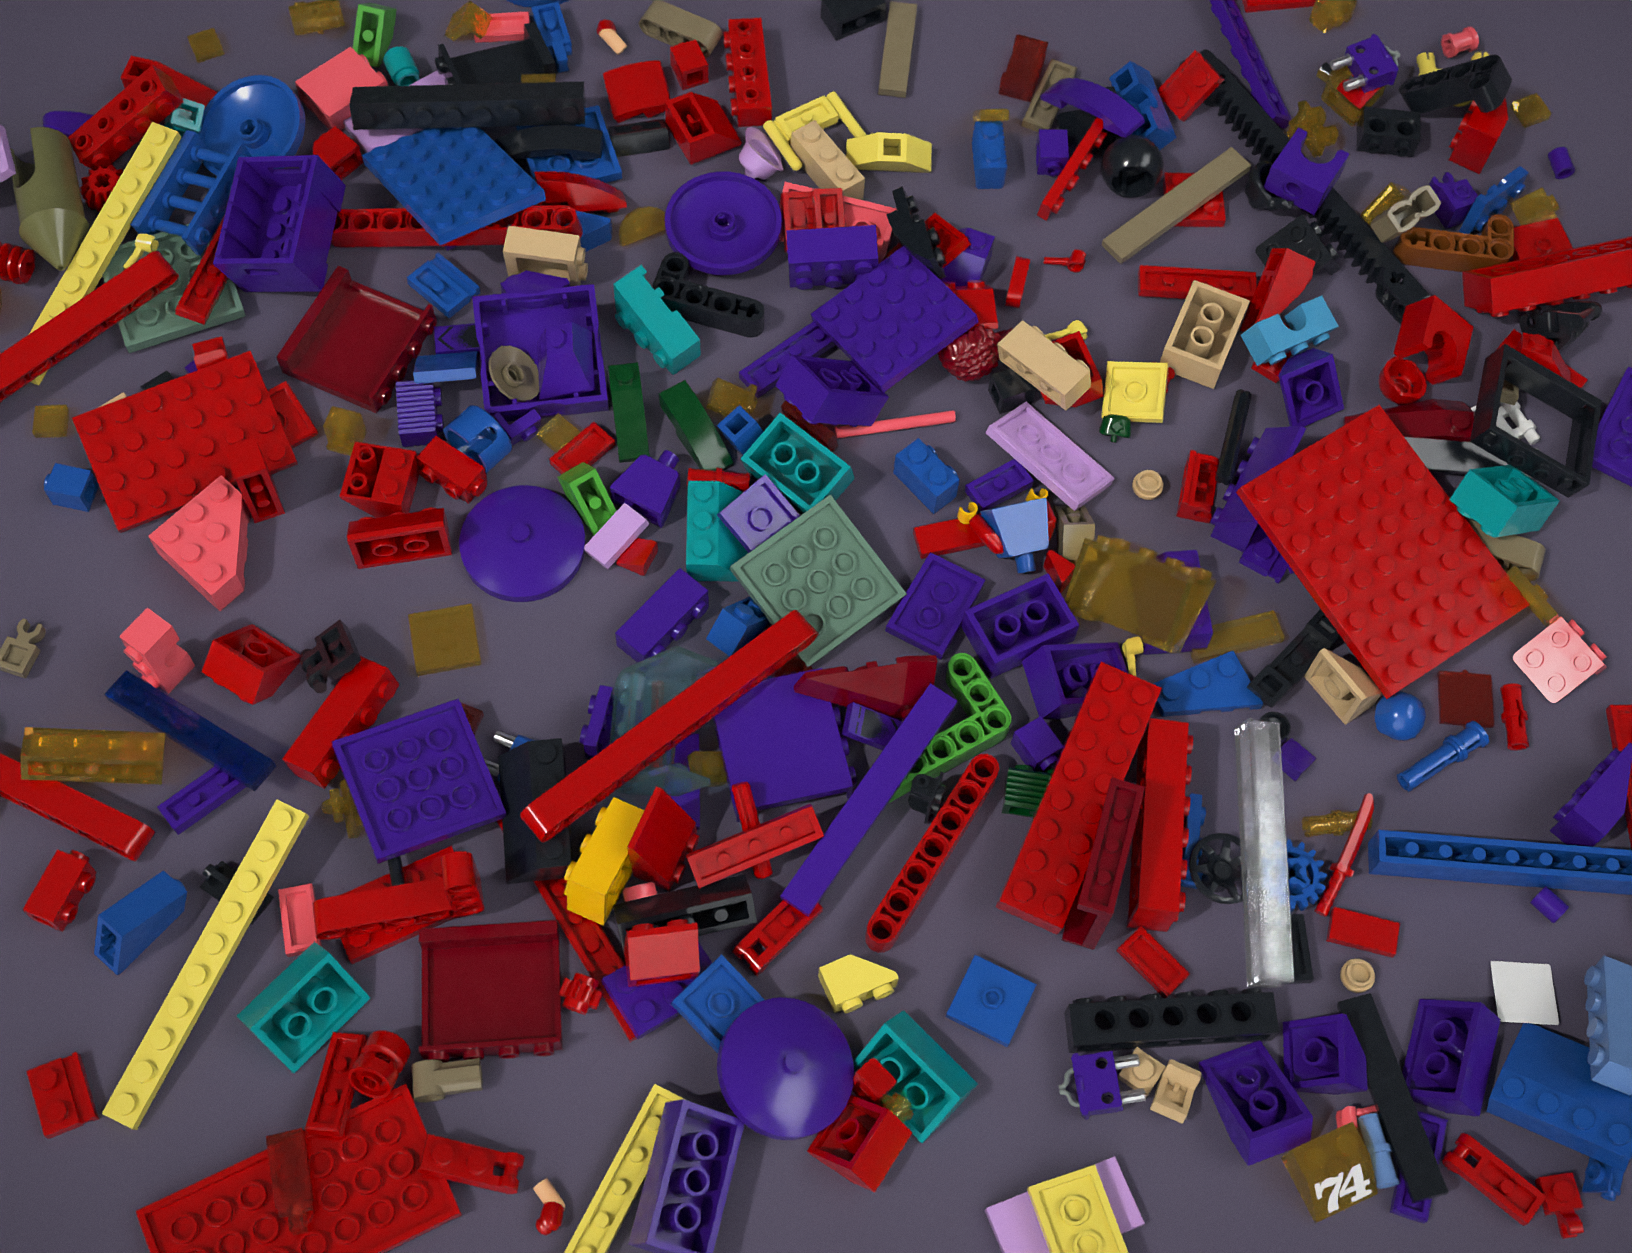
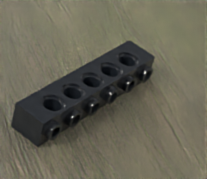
(1085, 1036)

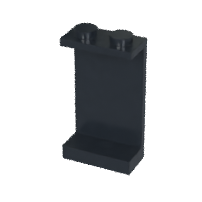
(499, 63)

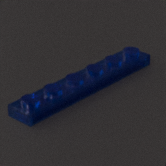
(190, 730)

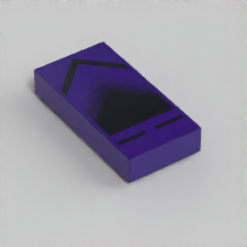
(456, 339)
(869, 726)

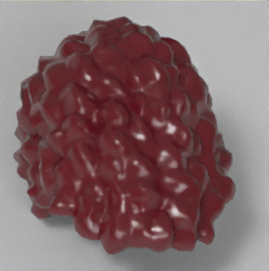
(972, 353)

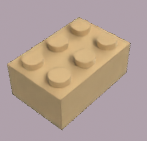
(1204, 333)

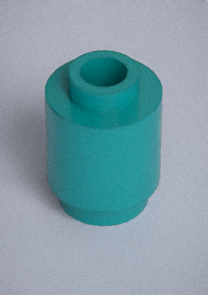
(401, 66)

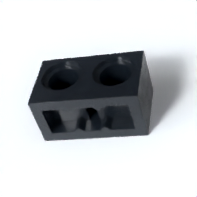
(1388, 131)

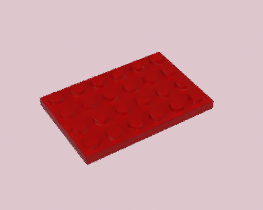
(170, 439)

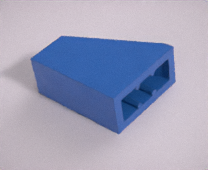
(138, 920)

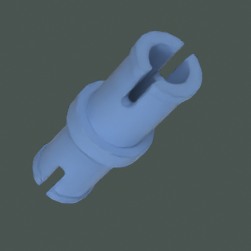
(1379, 1150)

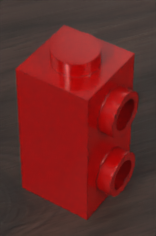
(452, 470)
(61, 890)

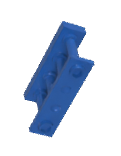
(174, 181)

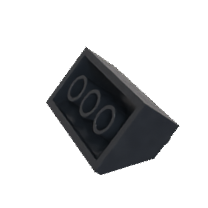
(523, 777)

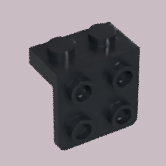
(1077, 125)
(1305, 240)

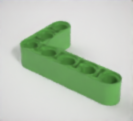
(975, 725)

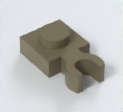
(20, 654)

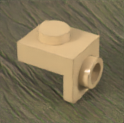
(1175, 1091)

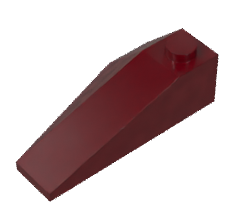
(1431, 419)
(885, 688)

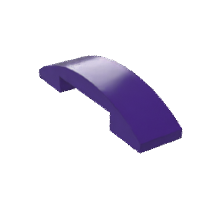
(1097, 100)

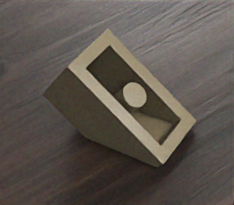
(1071, 530)

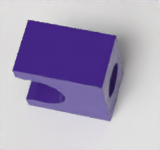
(1301, 180)

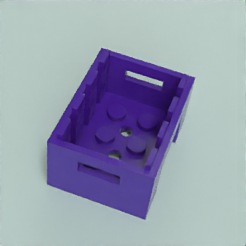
(279, 224)

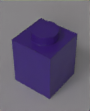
(1037, 745)

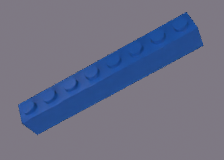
(1500, 862)

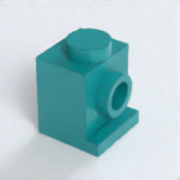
(183, 120)

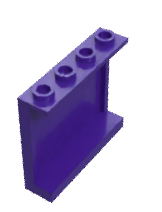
(783, 745)

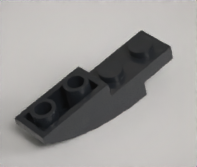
(915, 233)

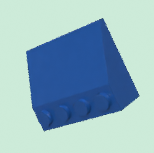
(1552, 1094)

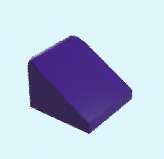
(1295, 759)

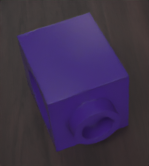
(1051, 151)

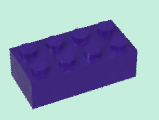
(687, 1180)

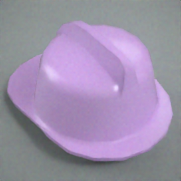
(760, 155)

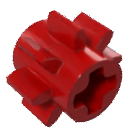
(580, 993)

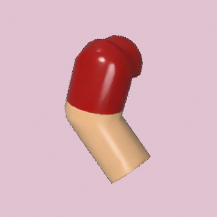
(607, 31)
(552, 1210)

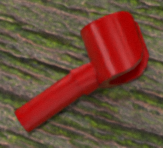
(1074, 263)

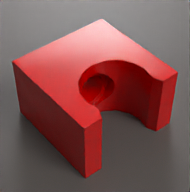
(1438, 331)

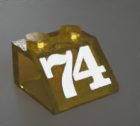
(1332, 1172)

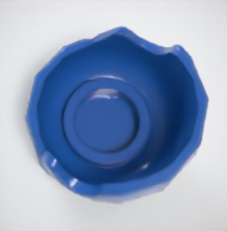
(1400, 716)

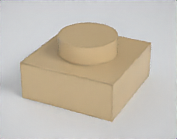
(1144, 1075)

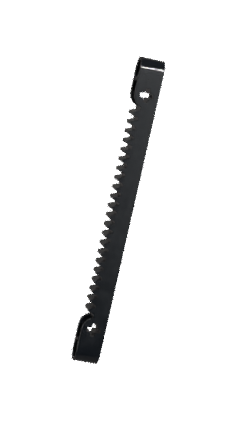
(1334, 212)

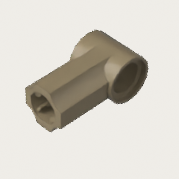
(436, 1079)

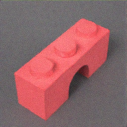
(154, 650)

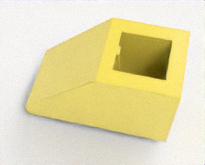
(855, 980)

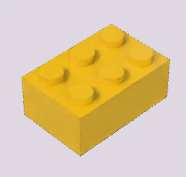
(604, 865)

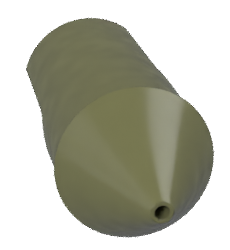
(50, 198)

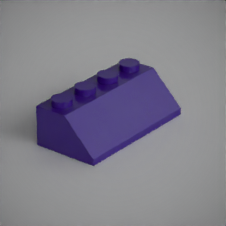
(1235, 523)

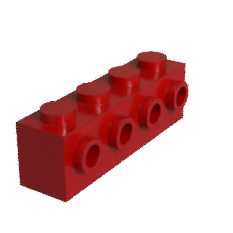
(749, 72)
(125, 119)
(346, 711)

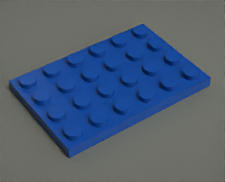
(453, 180)

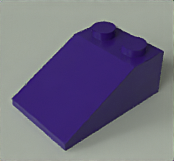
(1063, 674)
(1256, 1102)

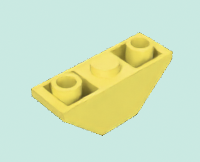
(889, 152)

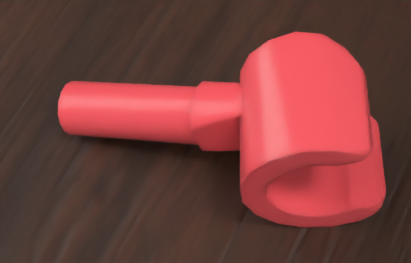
(1351, 1113)

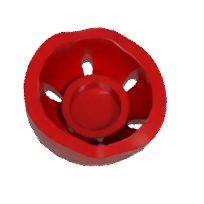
(1398, 388)

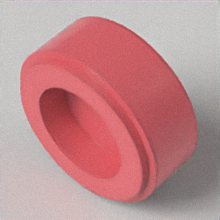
(639, 891)

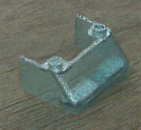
(642, 691)

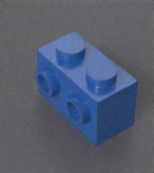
(926, 475)

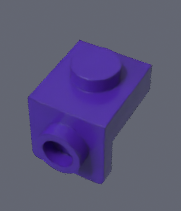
(523, 428)

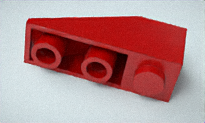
(187, 87)

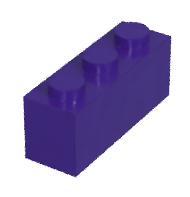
(663, 617)

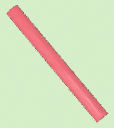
(896, 424)

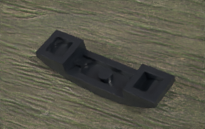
(552, 140)
(1294, 661)

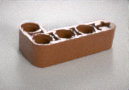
(1457, 250)

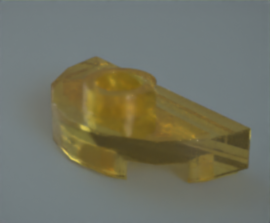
(640, 224)

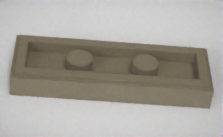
(1040, 113)

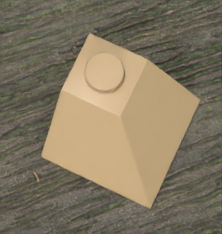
(1342, 685)

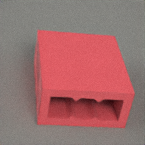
(330, 86)

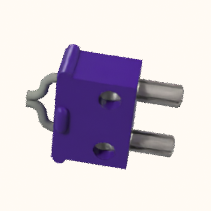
(1369, 64)
(1096, 1083)

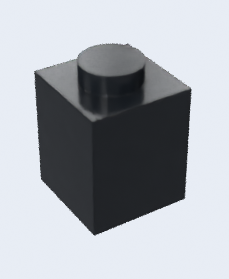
(1010, 390)

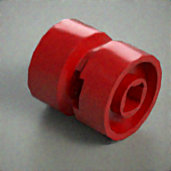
(379, 1064)

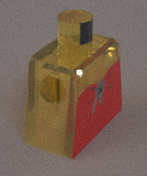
(1345, 103)

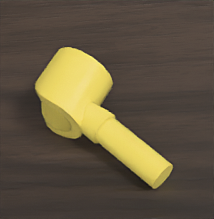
(143, 243)
(1071, 328)
(1130, 648)

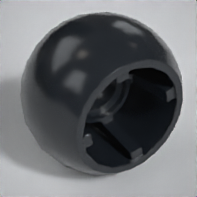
(1132, 166)

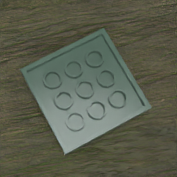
(156, 319)
(824, 573)

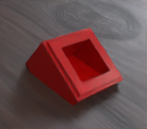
(638, 556)
(1059, 569)
(872, 1082)

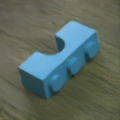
(1272, 340)

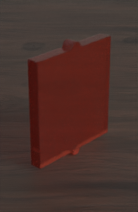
(1465, 698)

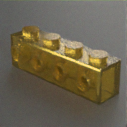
(92, 755)

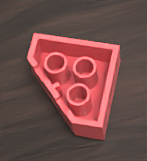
(208, 542)

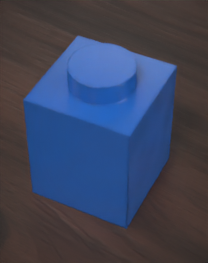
(740, 429)
(71, 487)

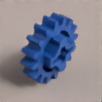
(1299, 885)

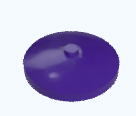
(723, 222)
(522, 543)
(785, 1068)

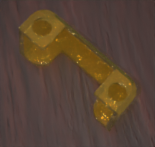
(1138, 591)

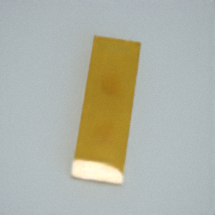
(1241, 636)

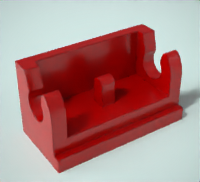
(1198, 487)

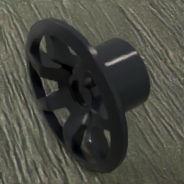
(1218, 871)

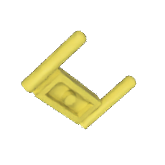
(823, 110)

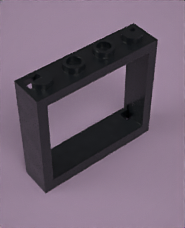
(1554, 392)

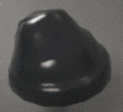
(1257, 195)

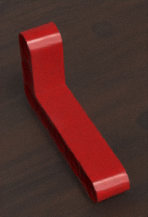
(405, 904)

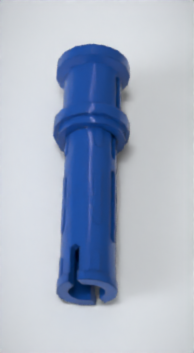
(1453, 750)

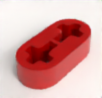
(1017, 282)

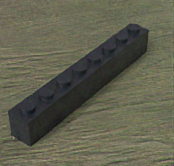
(468, 105)

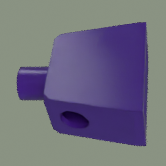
(649, 487)

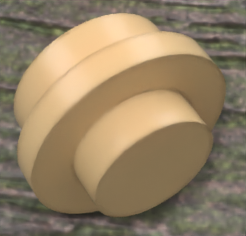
(1147, 485)
(1357, 975)

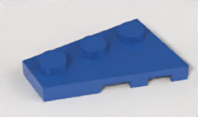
(1494, 201)
(1207, 687)

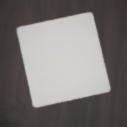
(1524, 993)

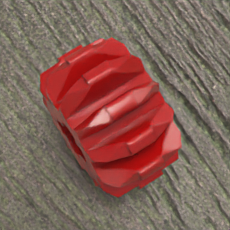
(99, 185)

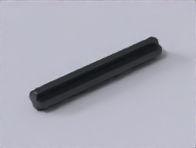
(1233, 437)

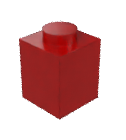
(689, 64)

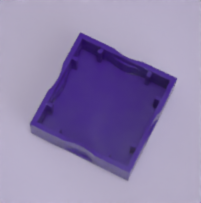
(519, 322)

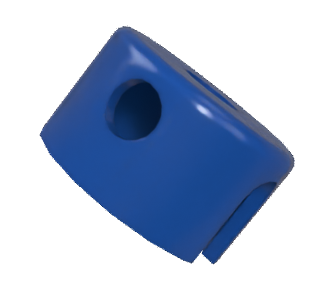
(473, 437)

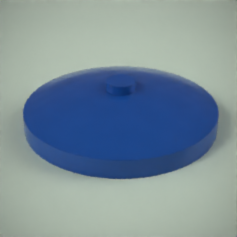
(257, 113)

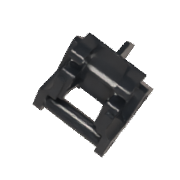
(1562, 322)

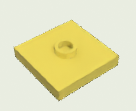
(1136, 390)

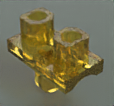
(316, 16)
(1312, 121)
(337, 805)

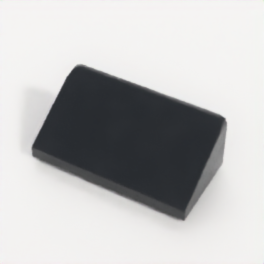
(639, 137)

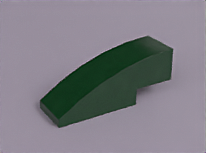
(694, 427)

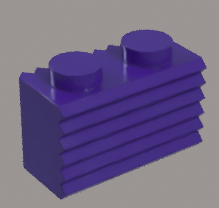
(418, 412)

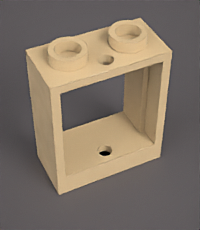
(545, 253)

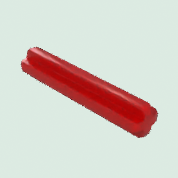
(749, 818)

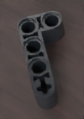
(1477, 80)
(681, 292)

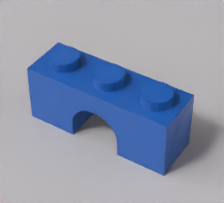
(1139, 90)

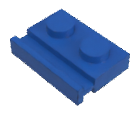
(443, 285)

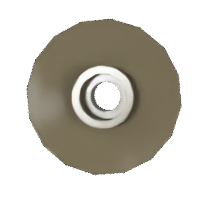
(514, 373)

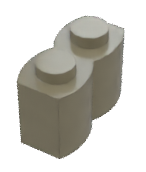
(1405, 213)

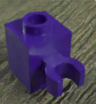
(1455, 199)

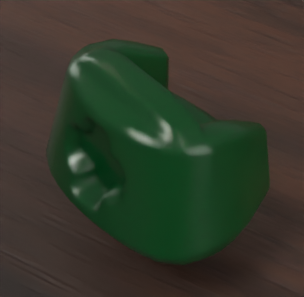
(1115, 426)

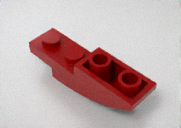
(579, 192)

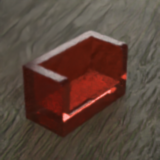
(1023, 68)

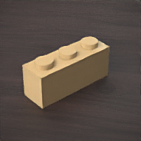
(826, 162)
(1044, 364)

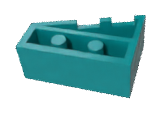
(653, 323)

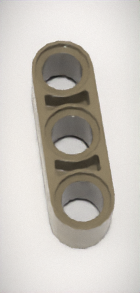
(677, 25)
(1513, 551)

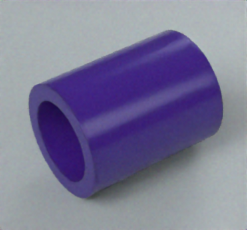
(1561, 163)
(1549, 904)

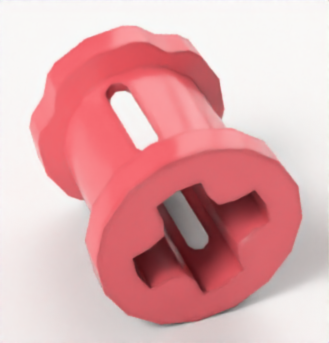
(1459, 42)

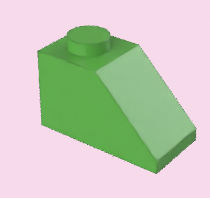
(374, 31)
(587, 496)

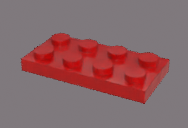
(366, 945)

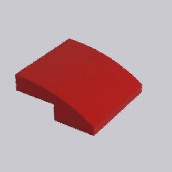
(637, 90)
(812, 210)

